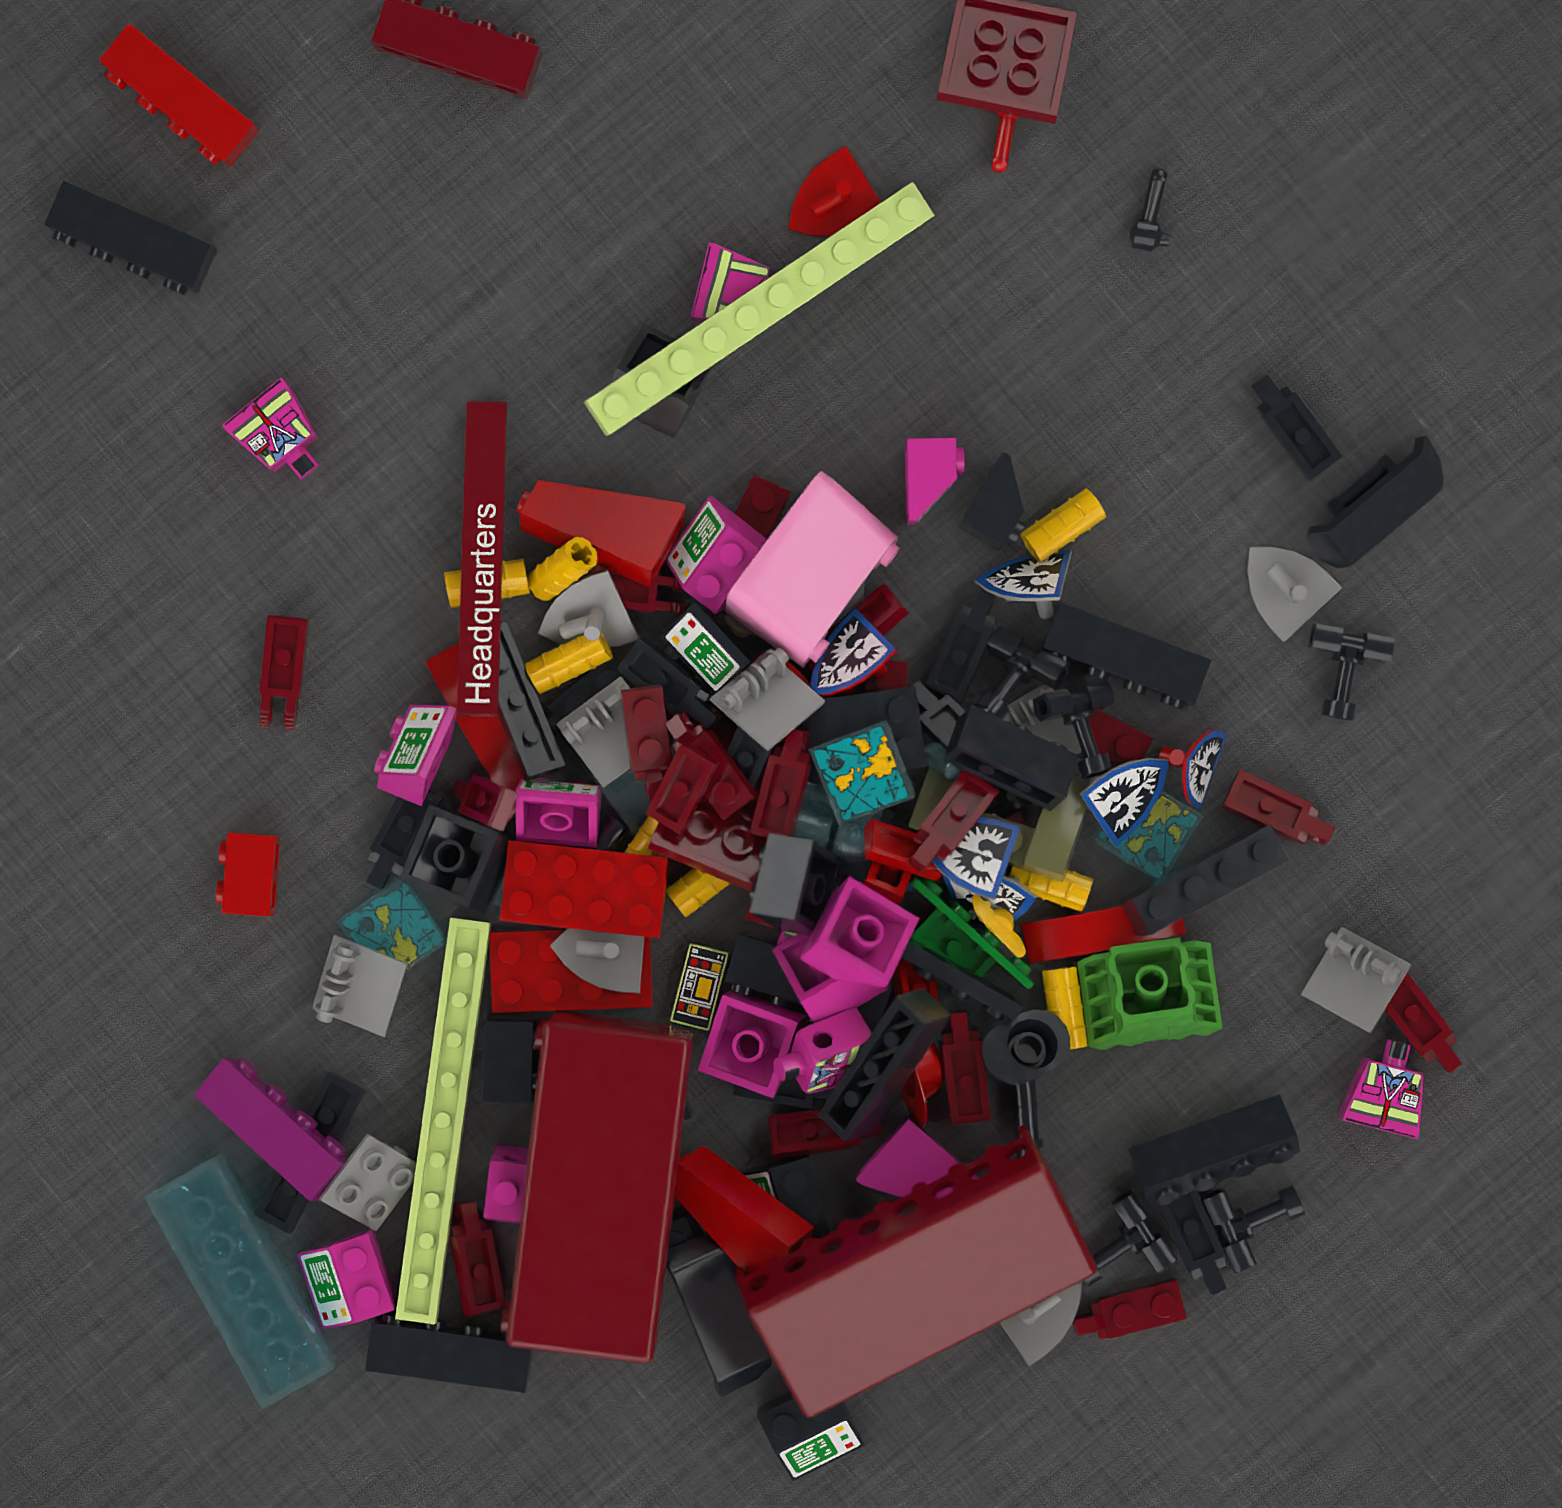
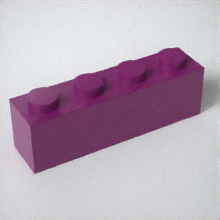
(272, 1127)

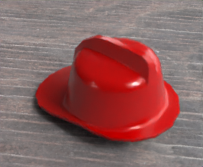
(922, 1084)

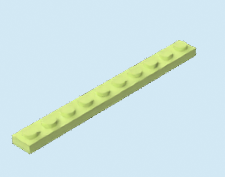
(758, 309)
(443, 1121)

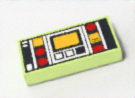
(699, 986)

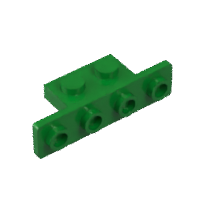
(951, 935)

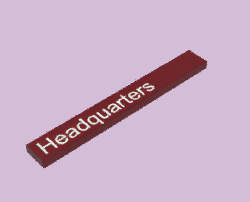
(482, 559)

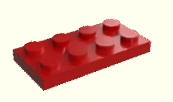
(584, 889)
(533, 978)

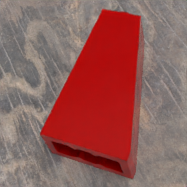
(624, 529)
(738, 1212)

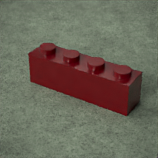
(458, 46)

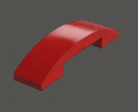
(483, 733)
(1086, 934)

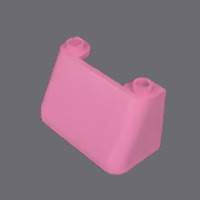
(810, 570)

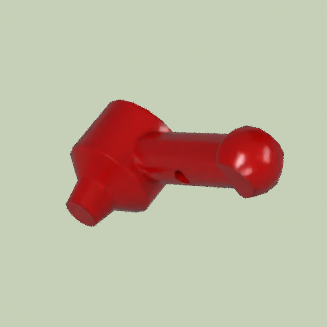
(1003, 142)

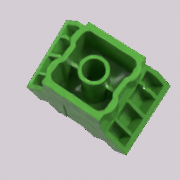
(1149, 993)

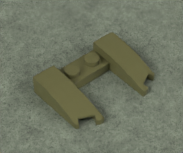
(1037, 850)

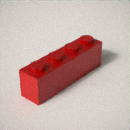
(179, 96)

